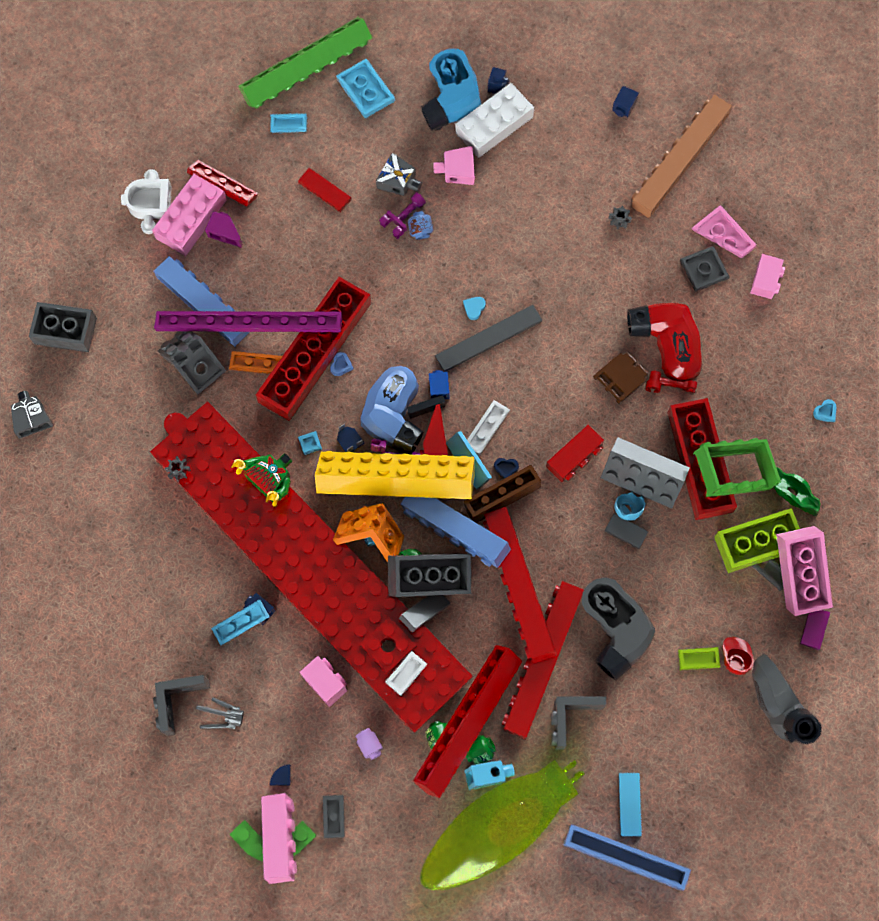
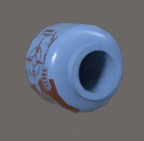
(420, 225)

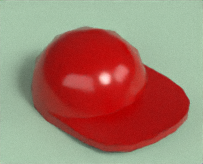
(737, 655)

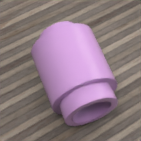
(369, 744)

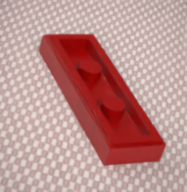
(324, 189)

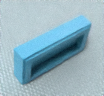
(288, 123)

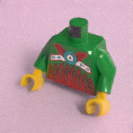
(267, 475)

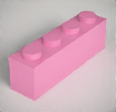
(278, 838)

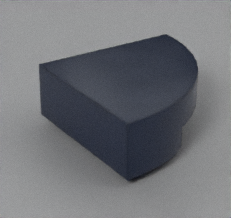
(281, 776)

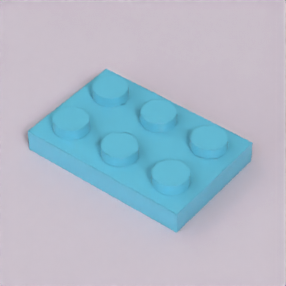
(365, 88)

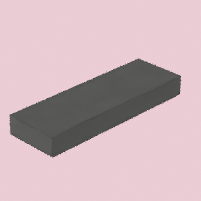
(424, 611)

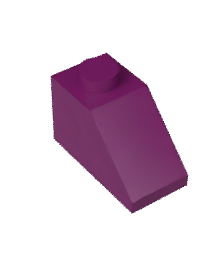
(223, 229)

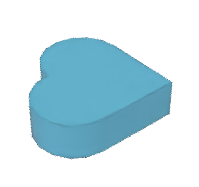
(474, 307)
(826, 411)

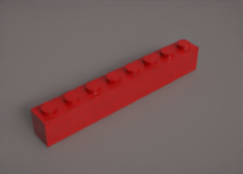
(521, 589)
(538, 674)
(467, 721)

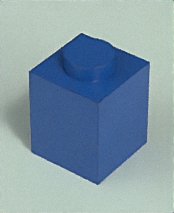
(439, 384)

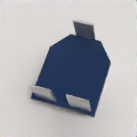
(349, 438)

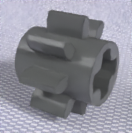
(618, 221)
(180, 464)

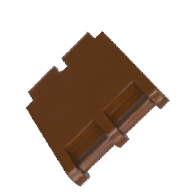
(622, 376)

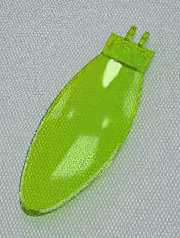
(498, 827)

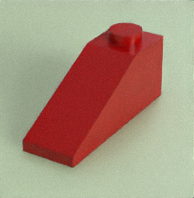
(435, 437)

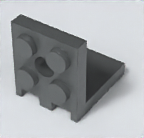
(186, 353)
(163, 700)
(558, 718)

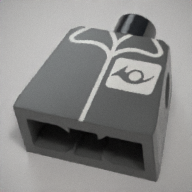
(29, 415)

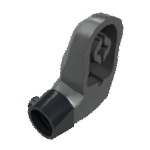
(621, 621)
(781, 706)

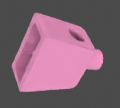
(457, 166)

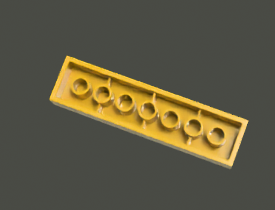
(395, 475)

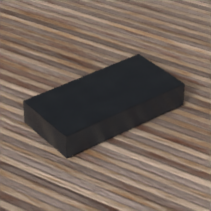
(425, 406)

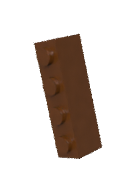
(503, 493)

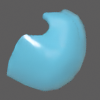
(636, 503)

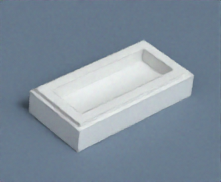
(406, 673)

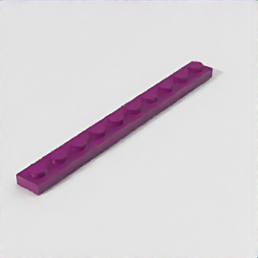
(247, 321)

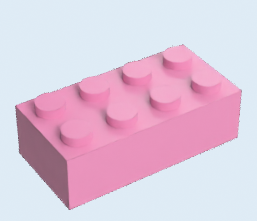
(189, 214)
(804, 570)

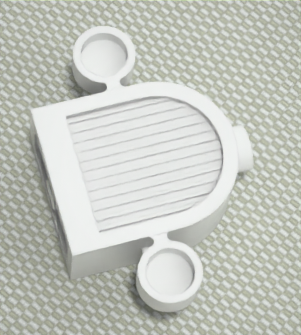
(148, 199)

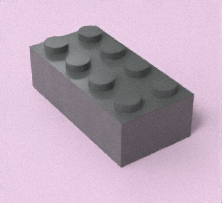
(644, 472)
(429, 574)

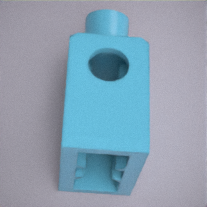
(480, 775)

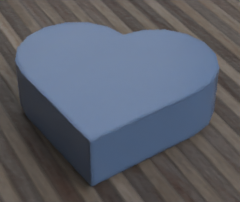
(341, 364)

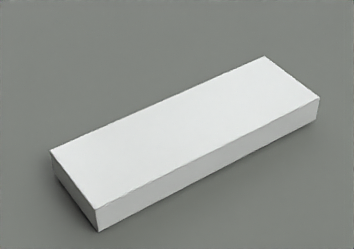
(487, 426)

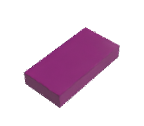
(815, 629)

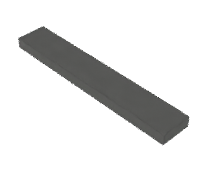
(488, 338)

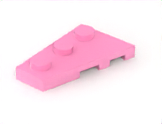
(725, 232)

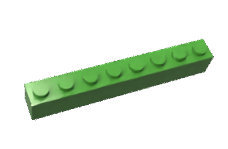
(305, 62)

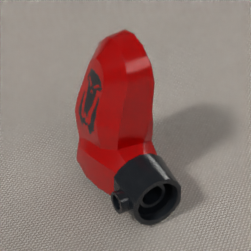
(676, 337)

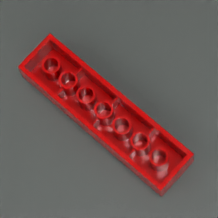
(312, 352)

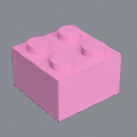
(324, 681)

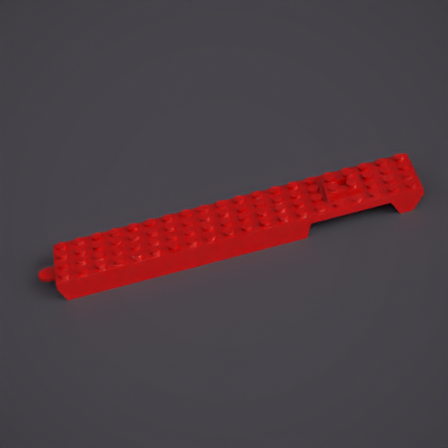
(307, 566)

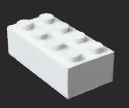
(494, 120)

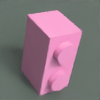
(767, 276)

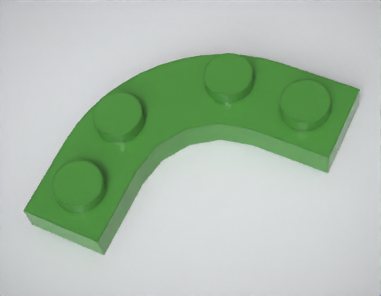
(252, 842)

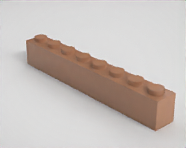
(681, 156)

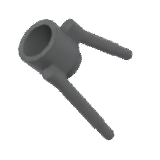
(233, 716)

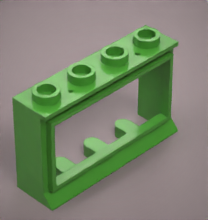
(738, 447)

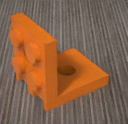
(374, 523)

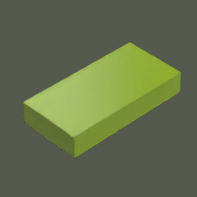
(699, 658)

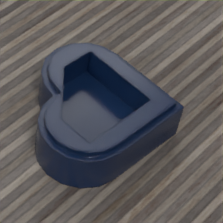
(506, 467)

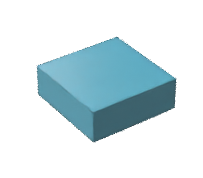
(310, 443)

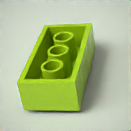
(754, 540)

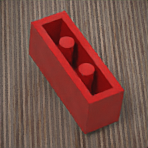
(575, 454)

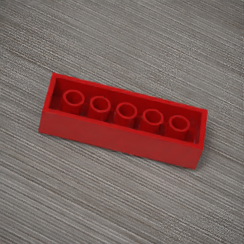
(692, 426)

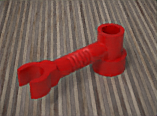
(655, 382)

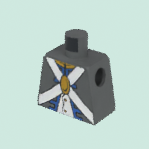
(397, 176)

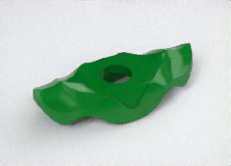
(804, 498)

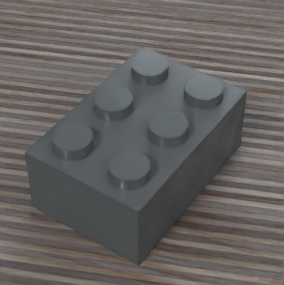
(62, 327)

